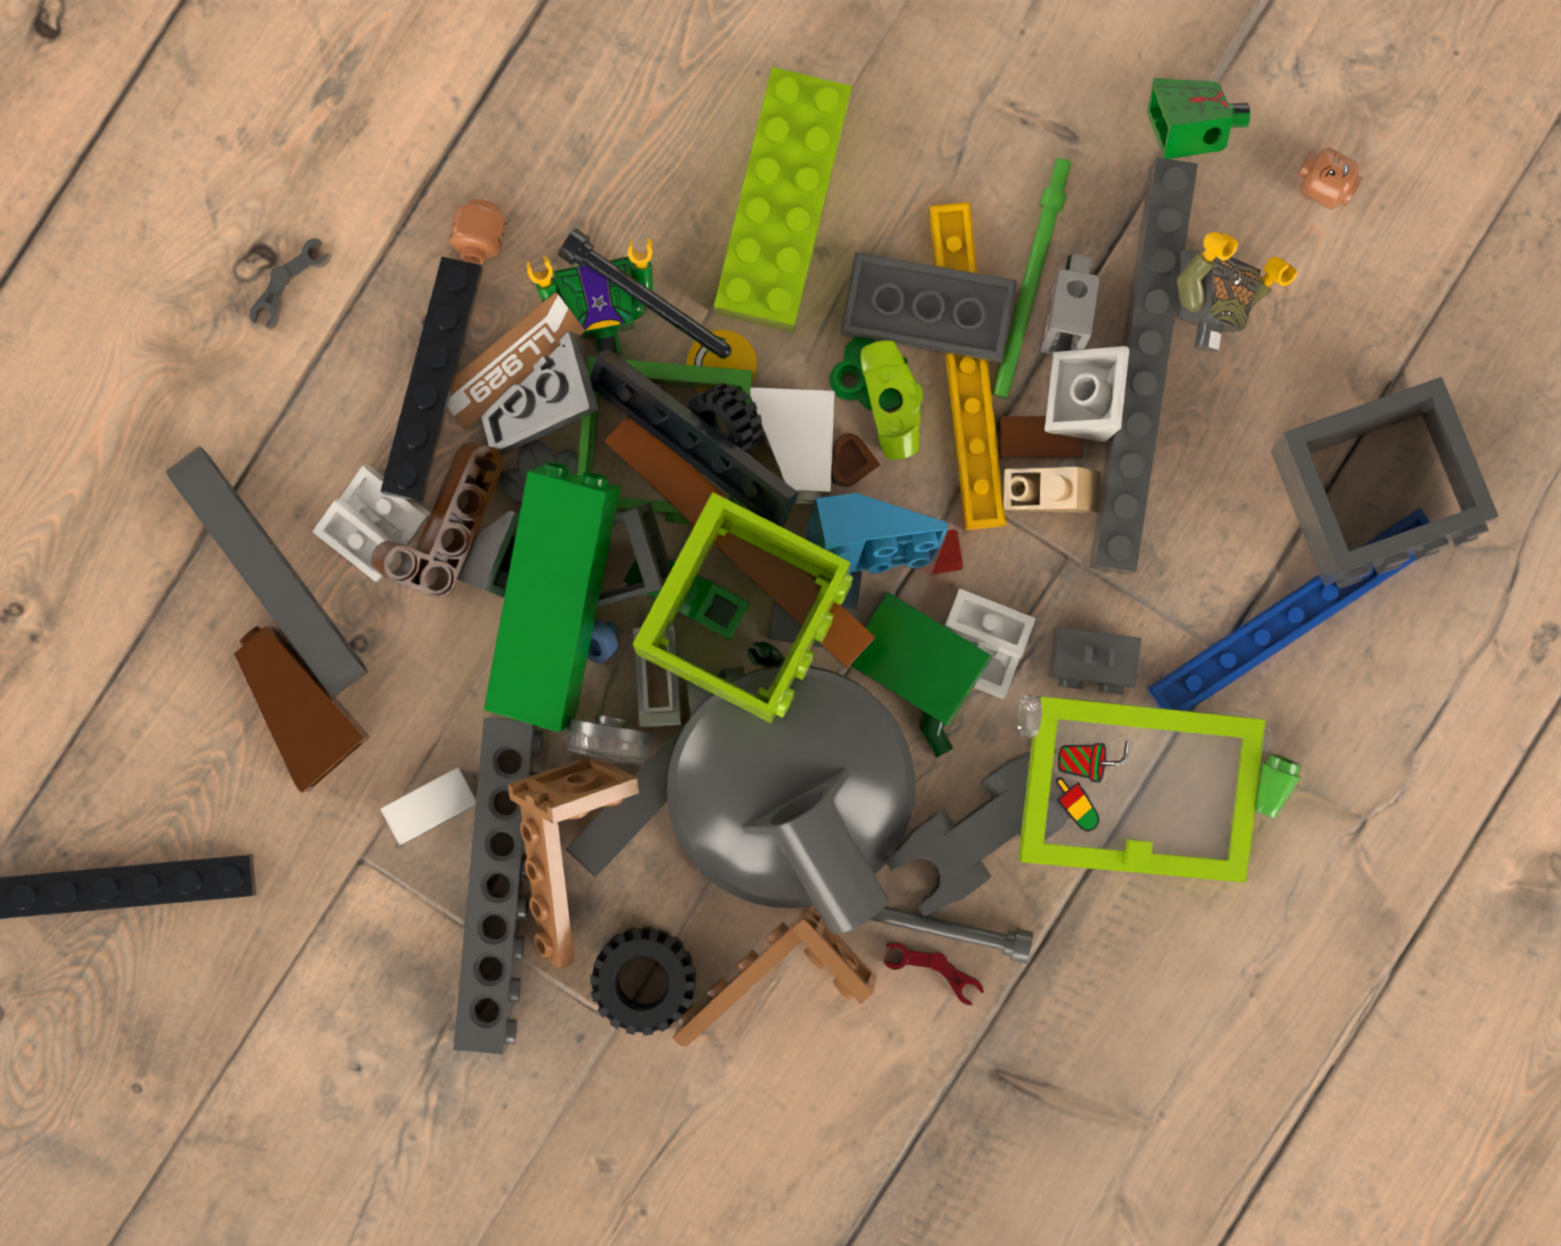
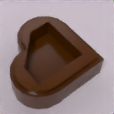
(852, 460)

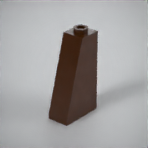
(303, 717)

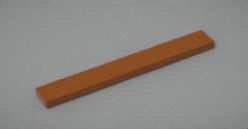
(689, 493)

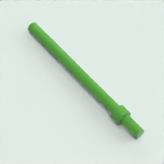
(1052, 202)

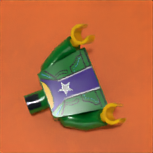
(596, 301)

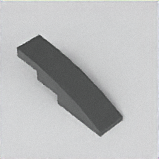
(620, 823)

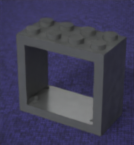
(1331, 555)

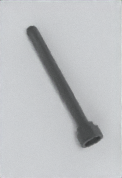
(1013, 944)

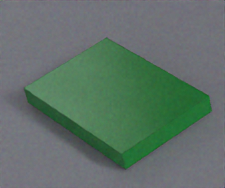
(921, 659)

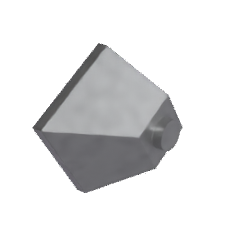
(491, 556)

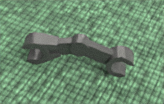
(281, 277)

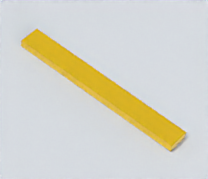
(969, 385)

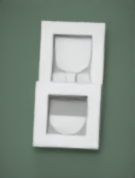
(428, 806)

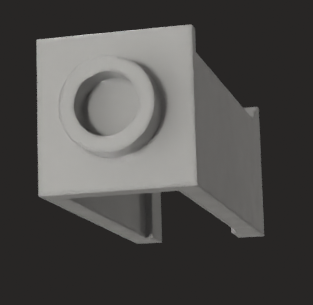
(660, 715)

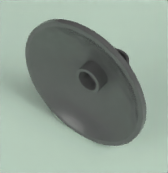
(795, 803)

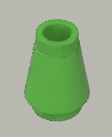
(1276, 784)

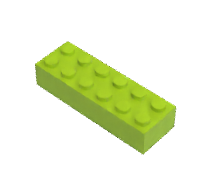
(782, 199)

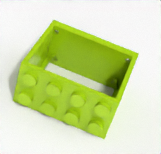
(724, 517)

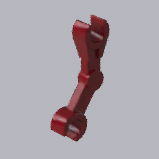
(937, 962)

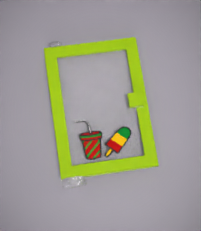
(1140, 788)

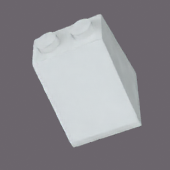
(799, 437)

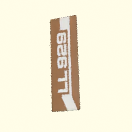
(510, 359)

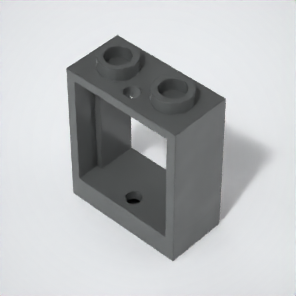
(649, 553)

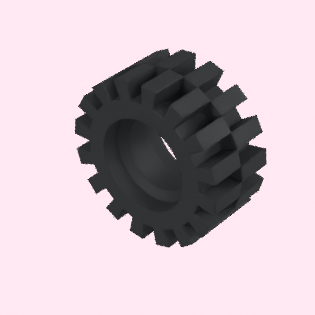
(734, 412)

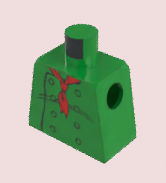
(1193, 116)

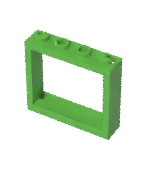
(667, 375)

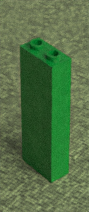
(551, 596)

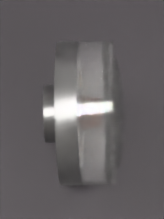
(608, 741)

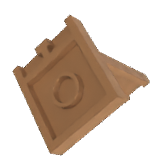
(545, 801)
(823, 949)

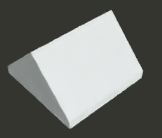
(1087, 392)

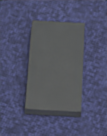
(928, 307)

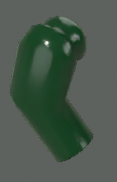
(934, 735)

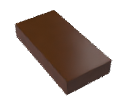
(1026, 438)

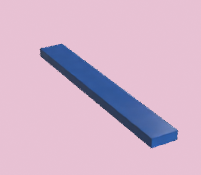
(1269, 632)

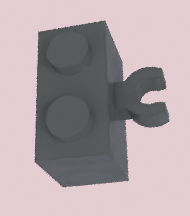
(1094, 658)

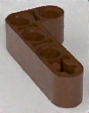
(443, 517)

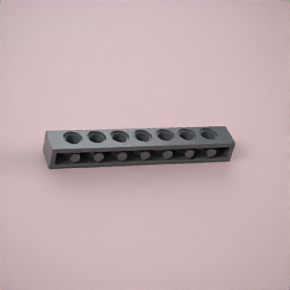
(473, 1030)

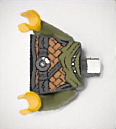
(1221, 290)

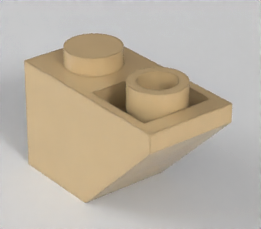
(1052, 490)

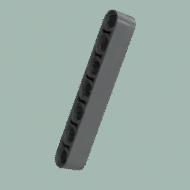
(266, 571)

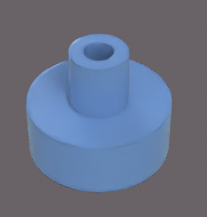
(603, 641)

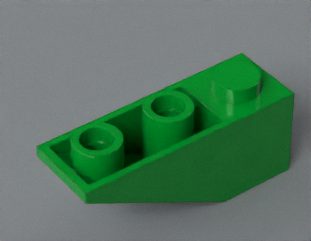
(705, 604)

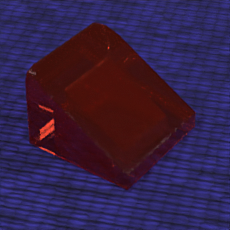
(949, 556)

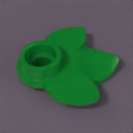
(851, 365)

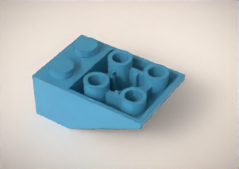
(874, 533)

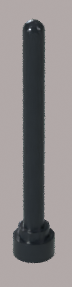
(580, 251)

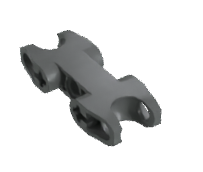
(961, 846)

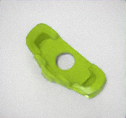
(885, 369)

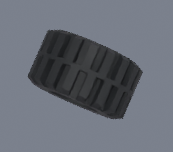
(634, 1015)

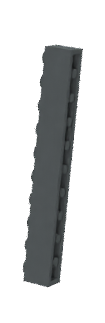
(1149, 341)

